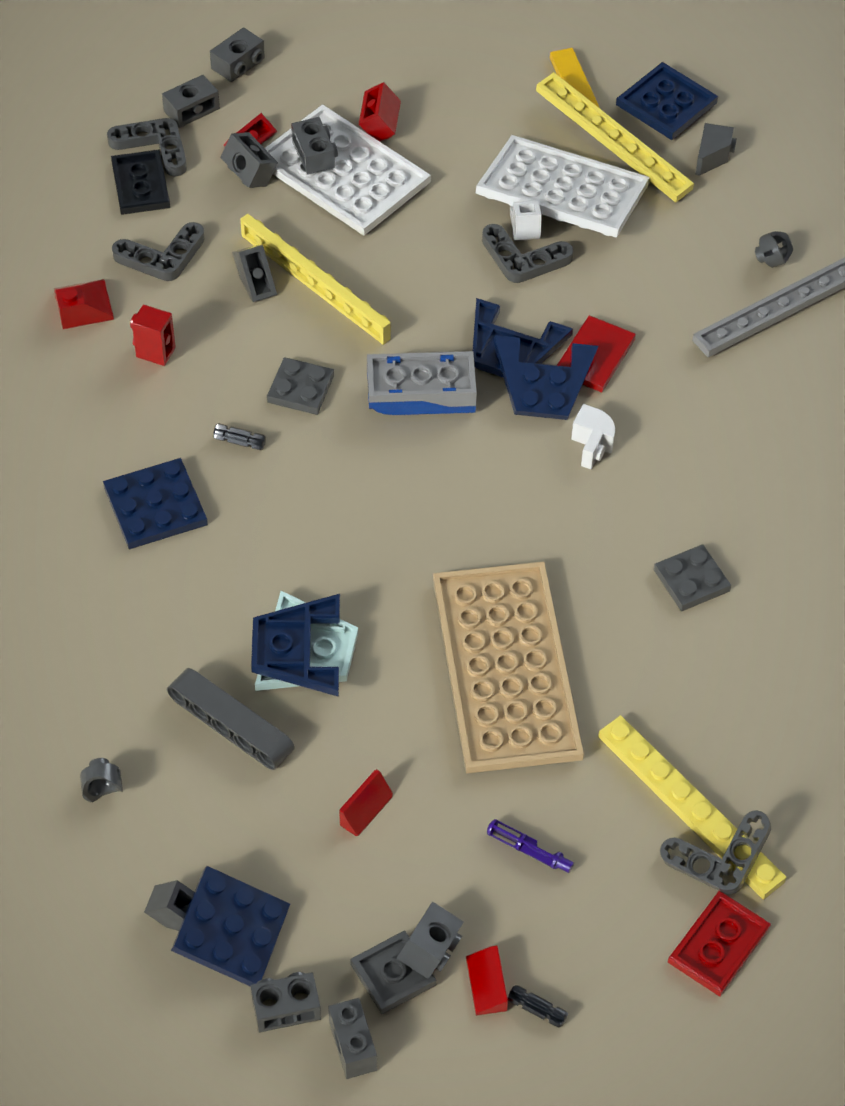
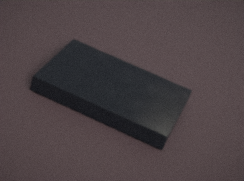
(140, 182)

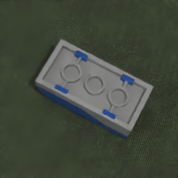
(422, 383)

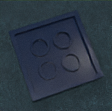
(666, 100)
(155, 503)
(230, 927)

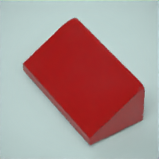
(259, 128)
(365, 803)
(487, 981)

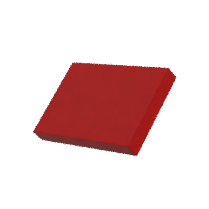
(612, 348)
(719, 943)

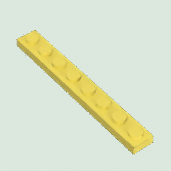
(615, 137)
(316, 279)
(687, 802)

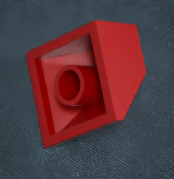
(83, 304)

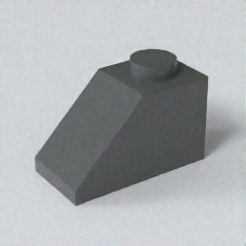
(715, 147)
(255, 272)
(169, 903)

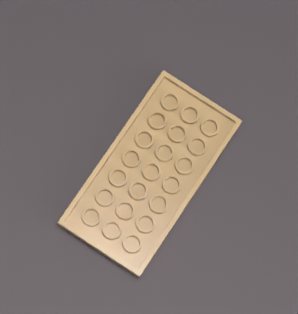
(506, 668)

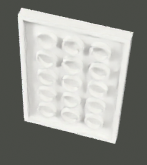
(367, 175)
(564, 185)

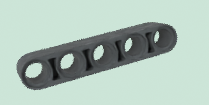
(230, 718)

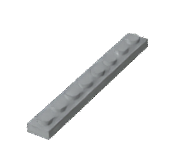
(771, 309)

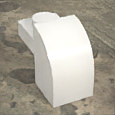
(526, 220)
(595, 431)

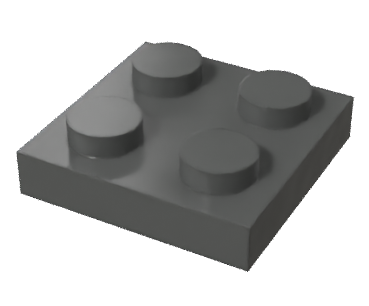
(300, 386)
(692, 577)
(388, 978)

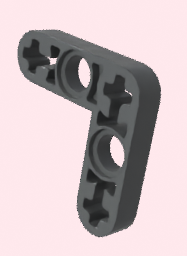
(156, 135)
(167, 258)
(525, 269)
(719, 866)

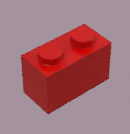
(380, 112)
(153, 334)

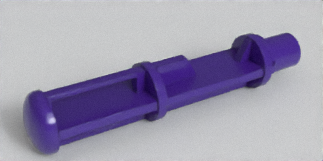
(529, 847)

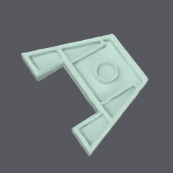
(330, 647)

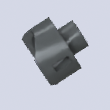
(769, 251)
(100, 779)

